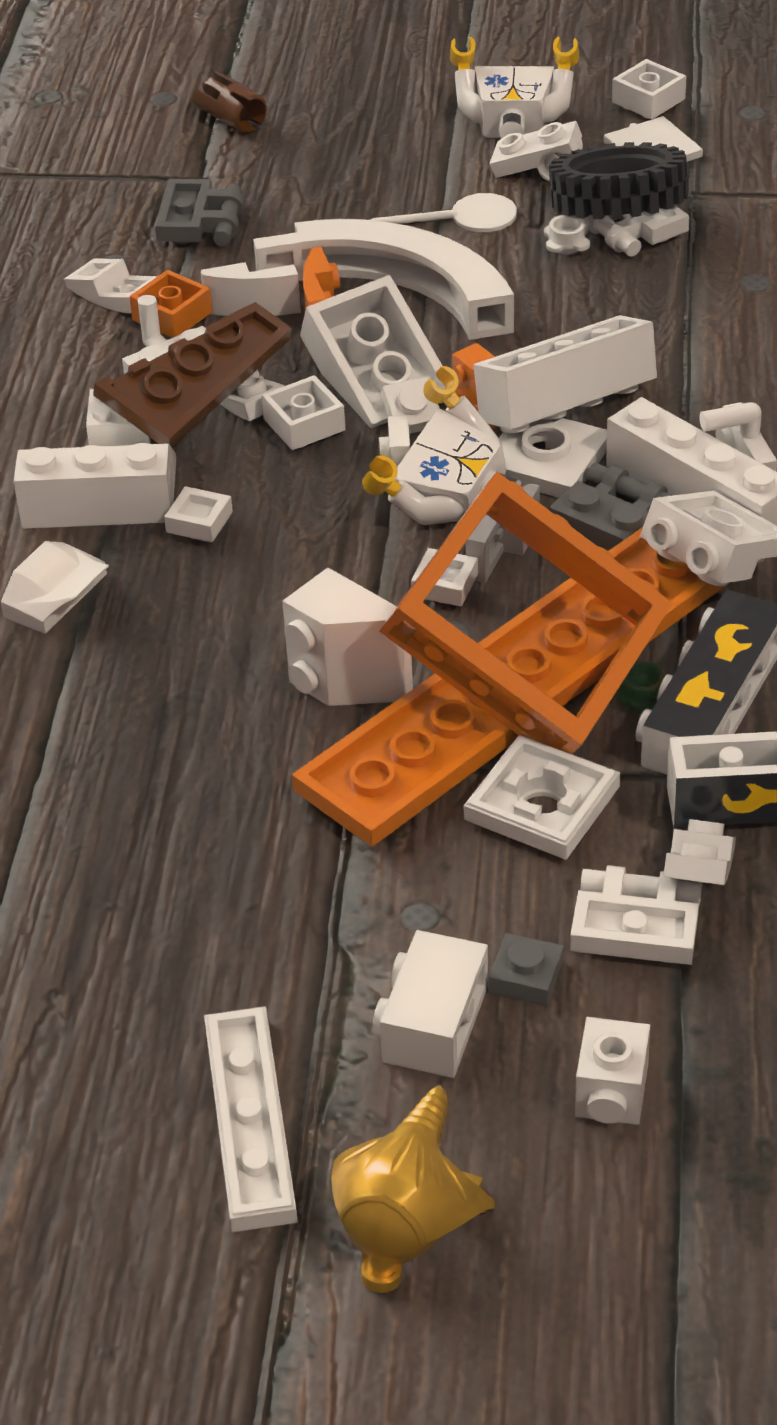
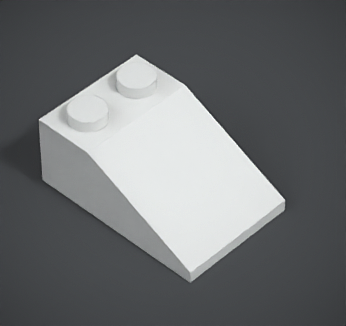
(366, 343)

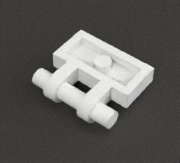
(654, 228)
(636, 916)

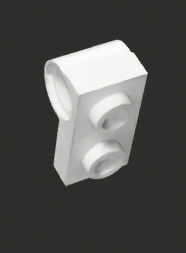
(535, 149)

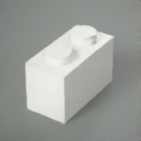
(432, 1003)

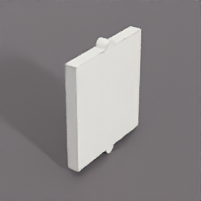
(655, 131)

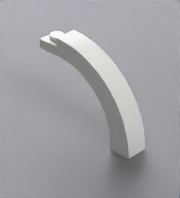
(413, 259)

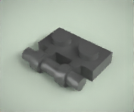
(195, 208)
(599, 511)

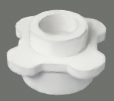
(566, 235)

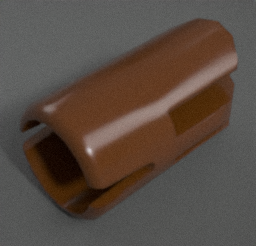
(231, 102)

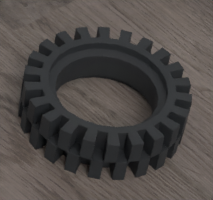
(618, 180)

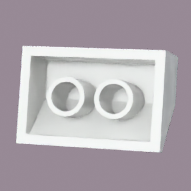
(94, 485)

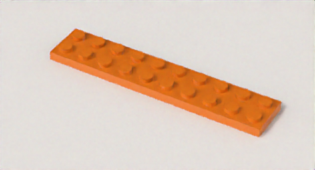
(441, 737)

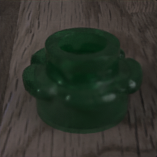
(641, 685)

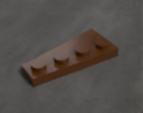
(195, 375)

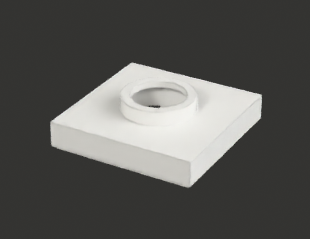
(572, 452)
(540, 770)

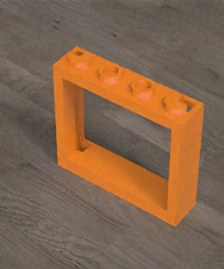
(483, 675)

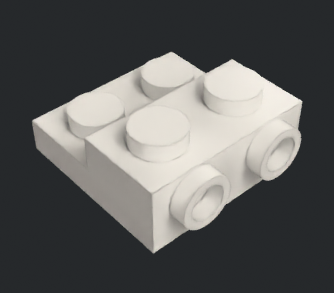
(710, 535)

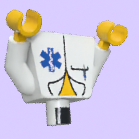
(513, 96)
(445, 463)

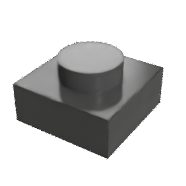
(526, 969)

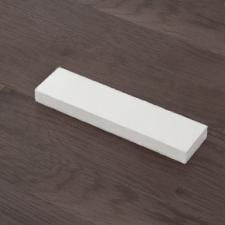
(250, 1120)

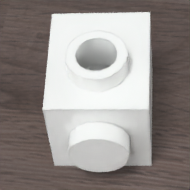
(612, 1071)

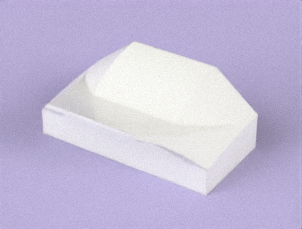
(50, 585)

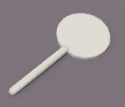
(474, 213)

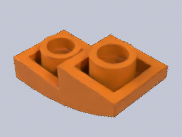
(319, 277)

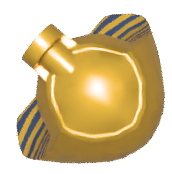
(403, 1193)

